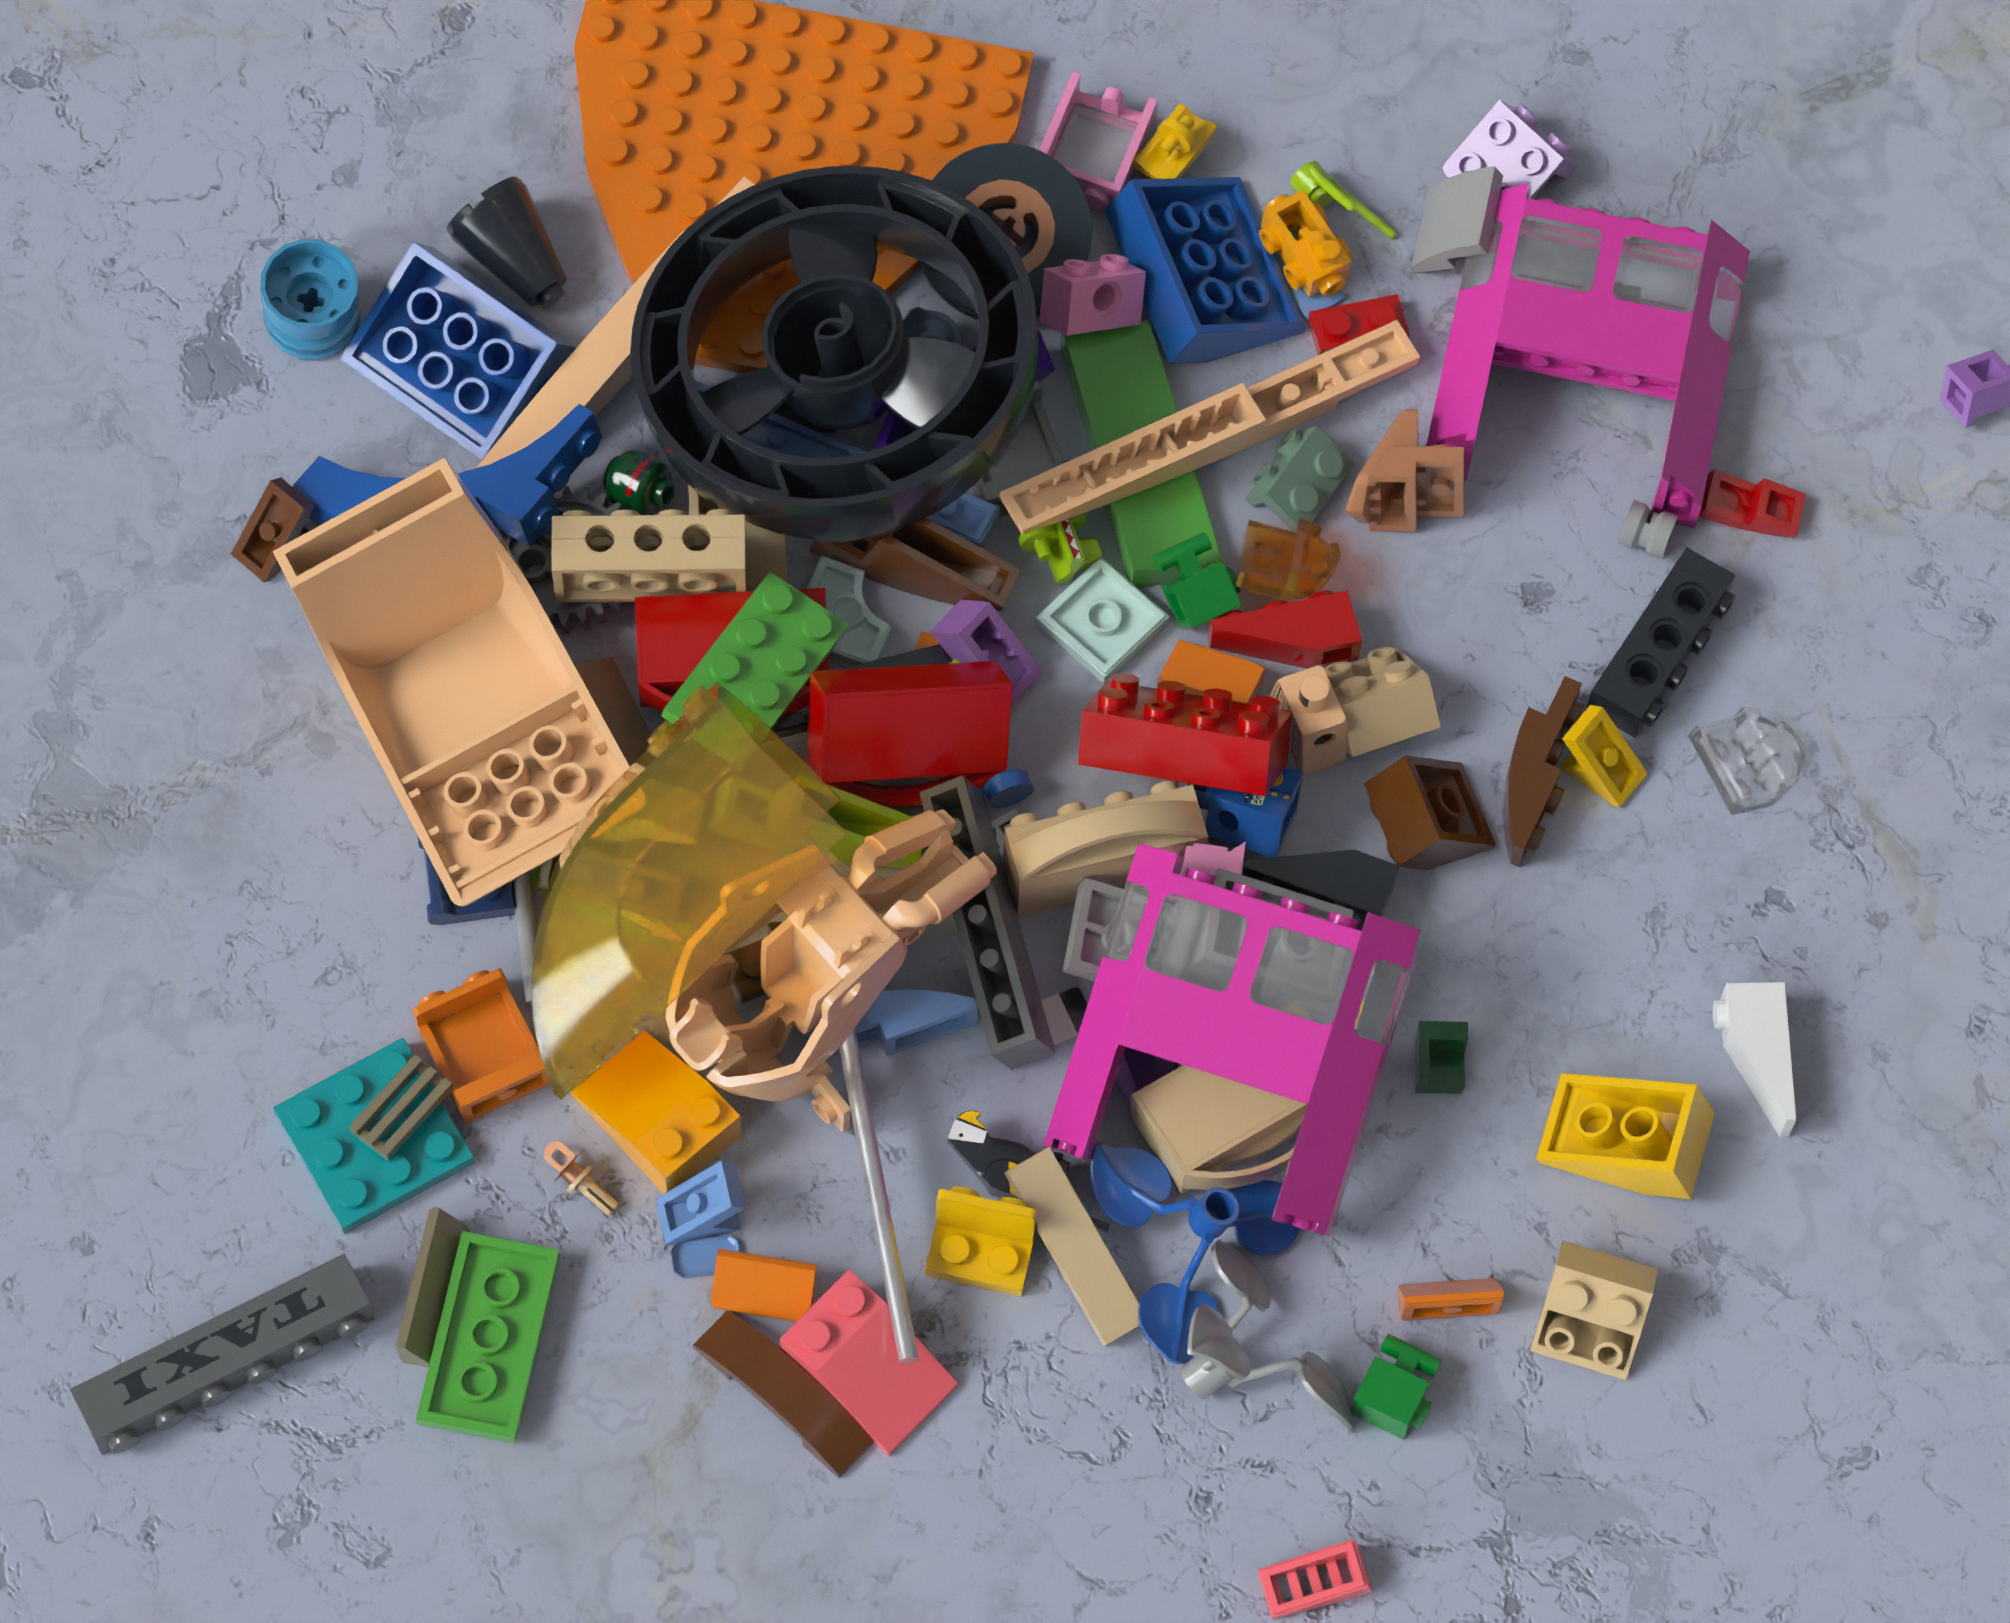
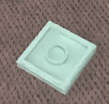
(1102, 620)

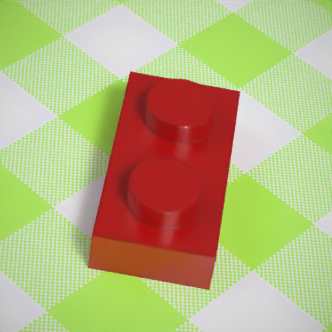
(1345, 322)

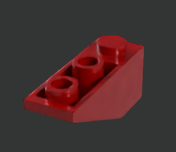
(1292, 633)

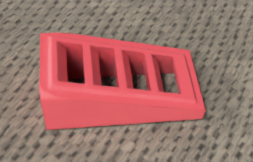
(1327, 1556)

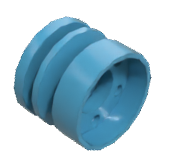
(304, 277)

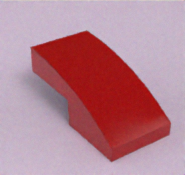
(1751, 507)

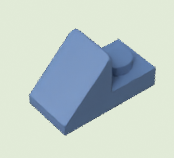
(702, 1205)

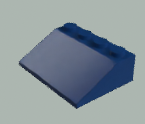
(1205, 267)
(454, 349)

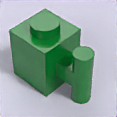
(1200, 590)
(1391, 1393)

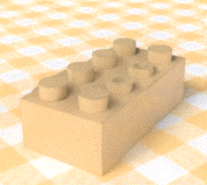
(1054, 854)
(1211, 1122)

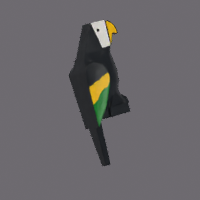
(993, 1156)

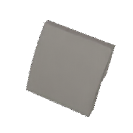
(1457, 219)

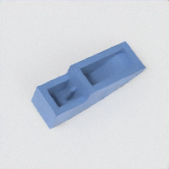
(913, 1018)

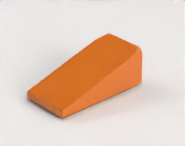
(1208, 669)

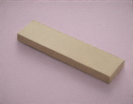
(1076, 1246)

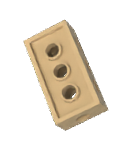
(633, 565)

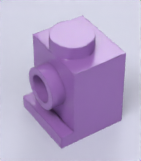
(1976, 387)

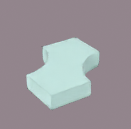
(866, 633)

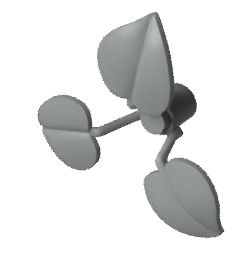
(1223, 1360)

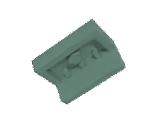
(1300, 476)

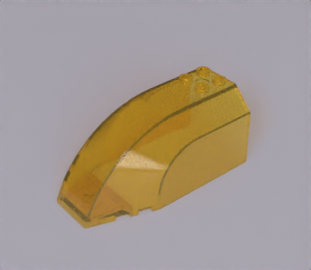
(669, 876)

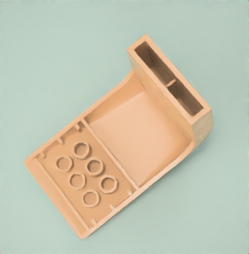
(454, 678)

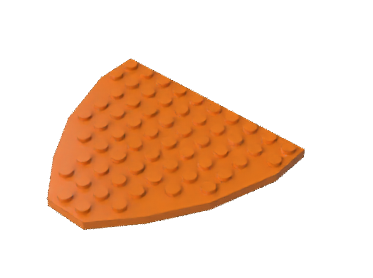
(728, 89)

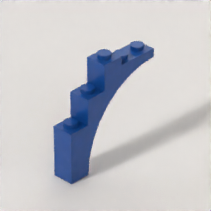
(511, 491)

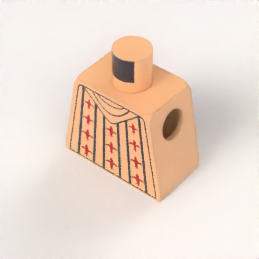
(1314, 716)

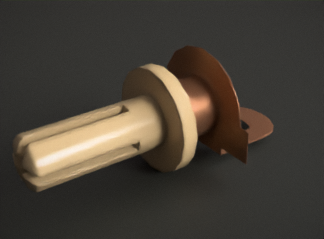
(579, 1178)

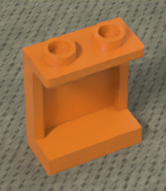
(480, 1044)

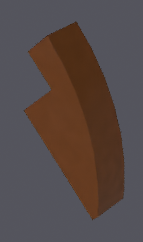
(928, 563)

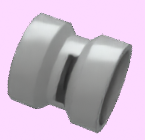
(1648, 529)

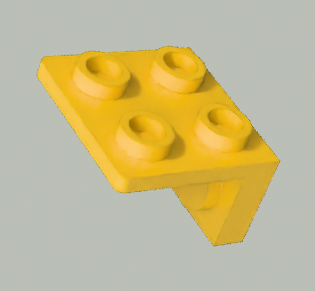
(981, 1241)

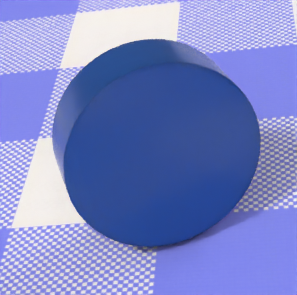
(1008, 788)

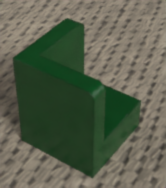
(1440, 1057)

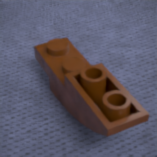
(1533, 772)

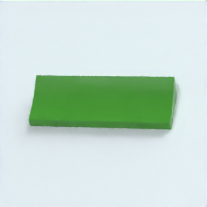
(1118, 391)

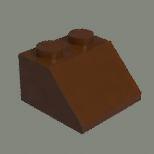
(1428, 812)

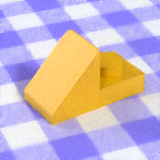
(1602, 757)

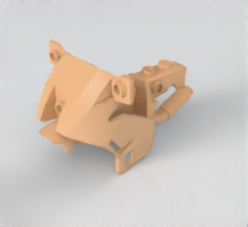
(825, 964)

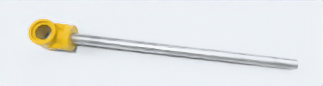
(878, 1201)

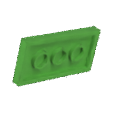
(766, 651)
(488, 1337)

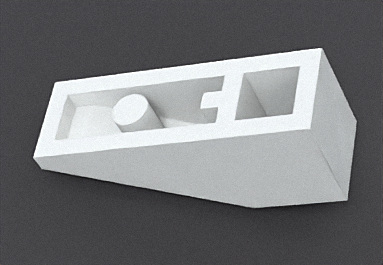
(1759, 1045)

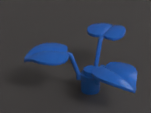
(1134, 1184)

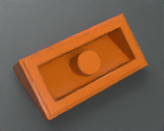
(763, 1285)
(1450, 1299)

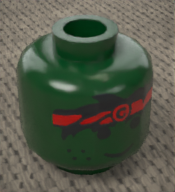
(639, 482)

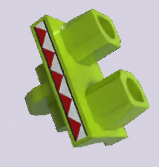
(1062, 547)

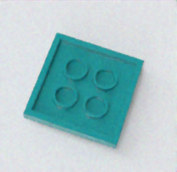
(345, 1169)

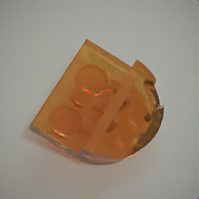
(1286, 561)

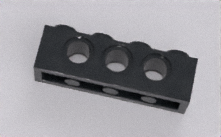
(1690, 582)

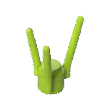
(1324, 189)

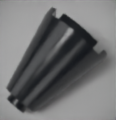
(511, 242)

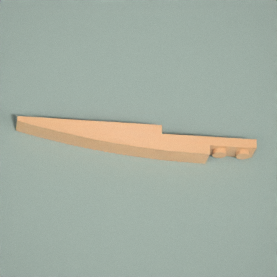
(589, 374)
(1209, 430)

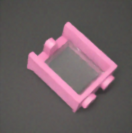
(1098, 139)

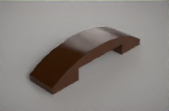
(785, 1391)

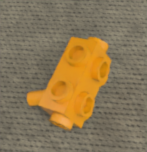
(1317, 257)

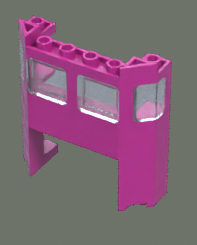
(1603, 308)
(1248, 998)

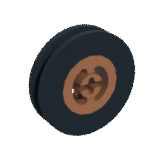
(1038, 191)

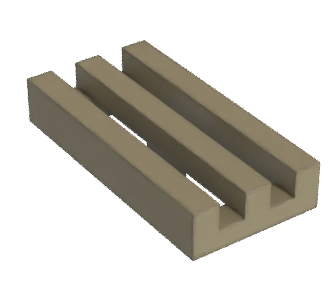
(388, 1094)

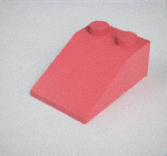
(853, 1355)

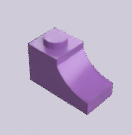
(978, 634)

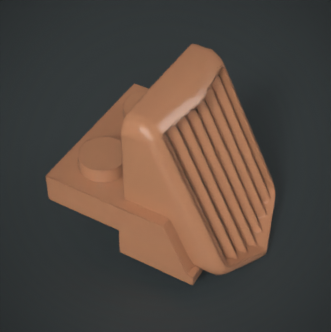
(1407, 480)

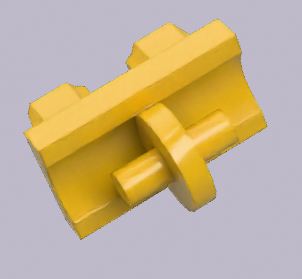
(1175, 145)

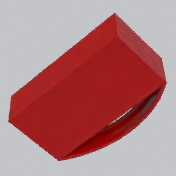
(678, 633)
(908, 726)
(1185, 735)

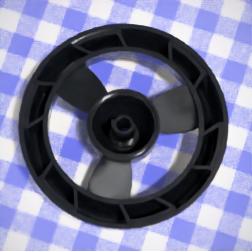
(838, 352)

